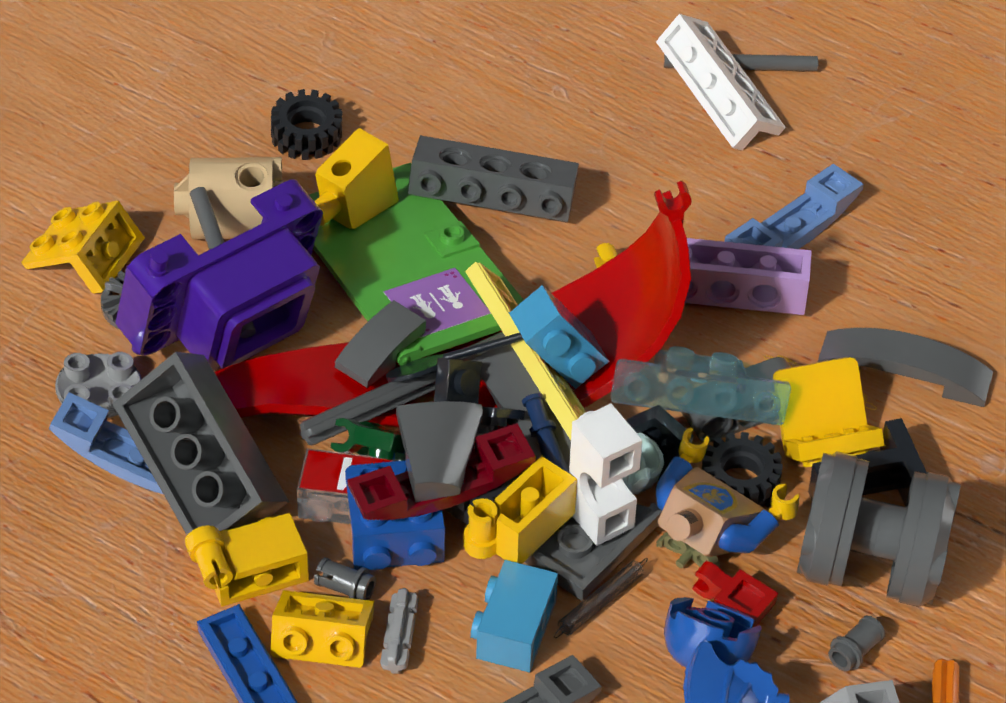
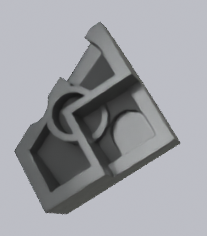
(438, 445)

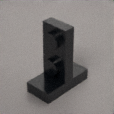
(889, 467)

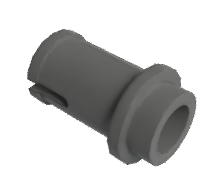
(346, 580)
(849, 650)

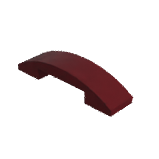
(493, 462)

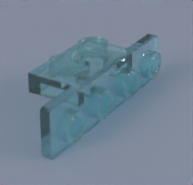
(700, 386)

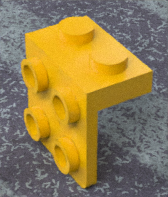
(826, 411)

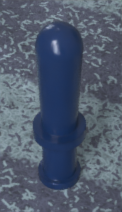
(543, 430)

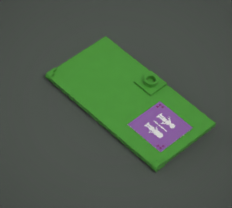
(419, 260)

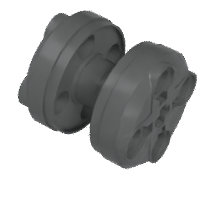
(908, 535)

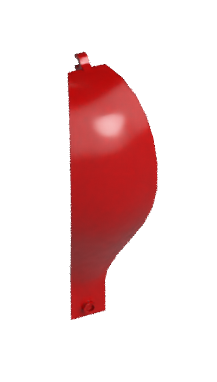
(624, 303)

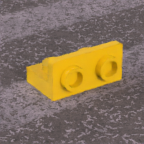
(321, 628)

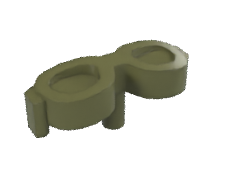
(686, 551)

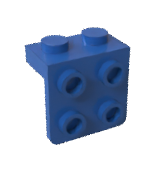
(396, 541)

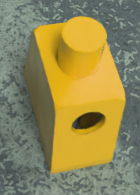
(356, 181)

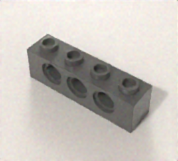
(493, 178)

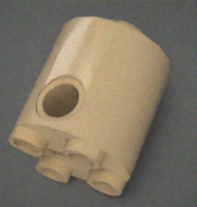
(230, 189)

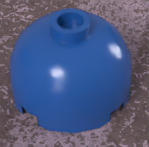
(721, 625)

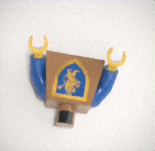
(711, 513)

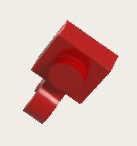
(739, 592)

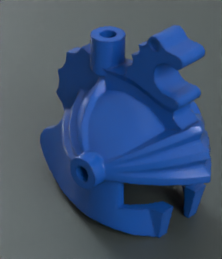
(716, 682)

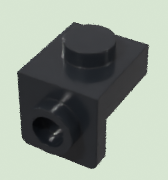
(662, 429)

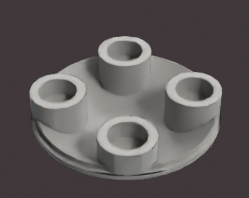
(97, 378)

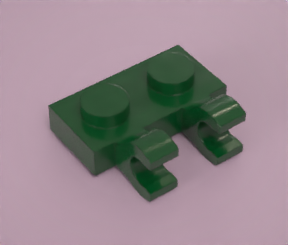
(370, 440)

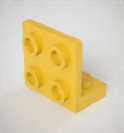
(91, 238)

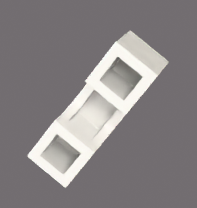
(600, 456)

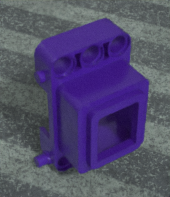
(211, 295)

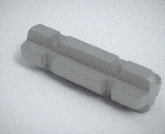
(399, 631)

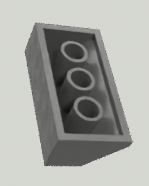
(199, 446)

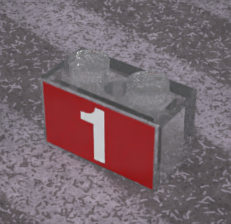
(323, 485)

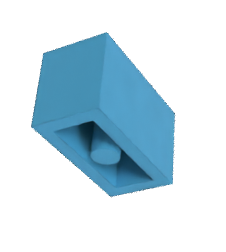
(558, 337)
(515, 615)

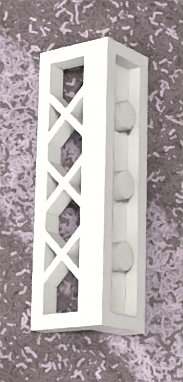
(718, 81)

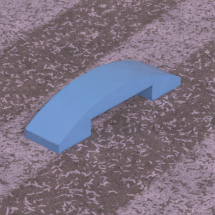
(807, 216)
(109, 446)

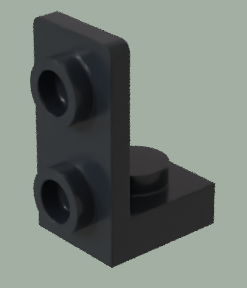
(460, 382)

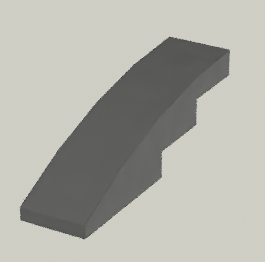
(510, 383)

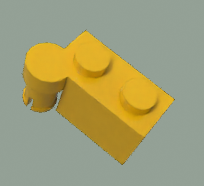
(522, 514)
(249, 558)

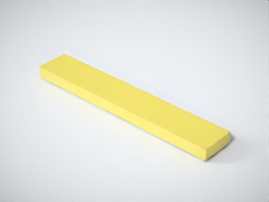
(549, 382)

